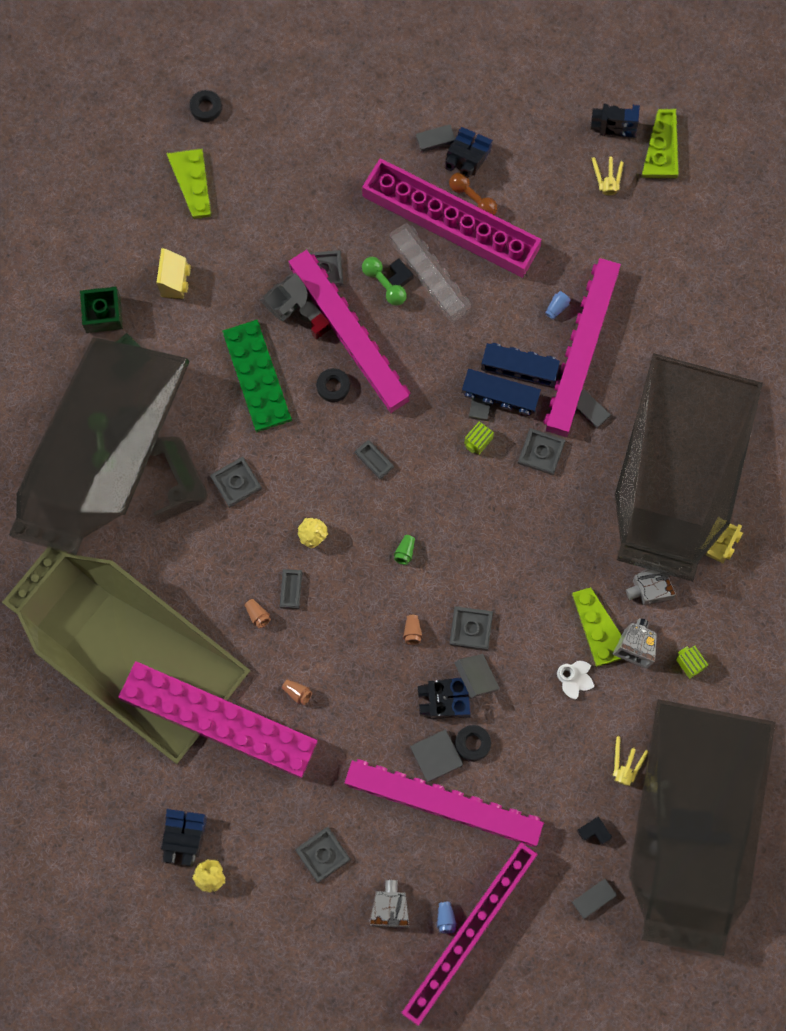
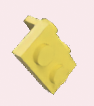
(723, 546)

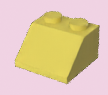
(172, 274)

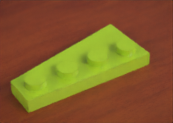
(663, 150)
(191, 176)
(598, 627)

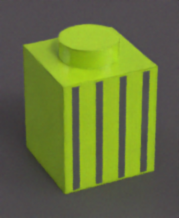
(478, 438)
(691, 661)

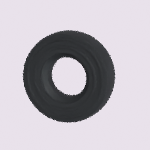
(205, 95)
(327, 375)
(473, 730)

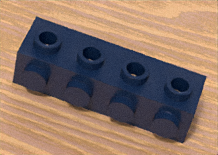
(520, 365)
(500, 391)

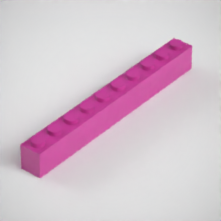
(349, 332)
(582, 348)
(443, 803)
(469, 934)

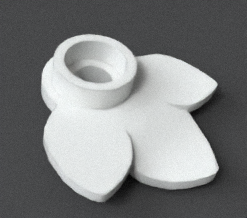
(578, 678)

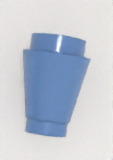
(557, 305)
(446, 921)

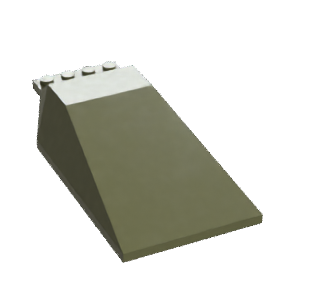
(98, 621)

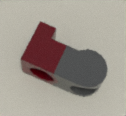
(311, 314)

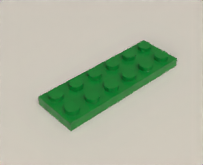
(256, 376)

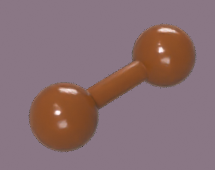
(460, 183)

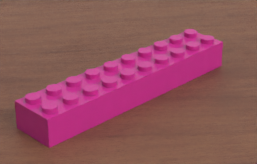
(451, 217)
(218, 720)

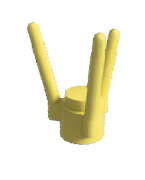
(609, 185)
(625, 775)

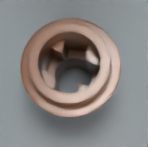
(257, 614)
(412, 631)
(297, 692)

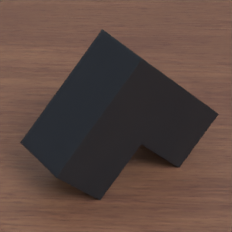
(402, 273)
(596, 828)

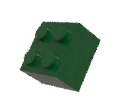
(101, 309)

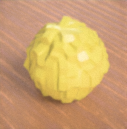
(312, 532)
(209, 876)

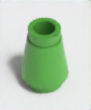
(404, 552)

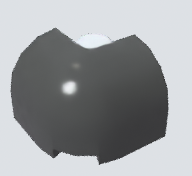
(285, 297)

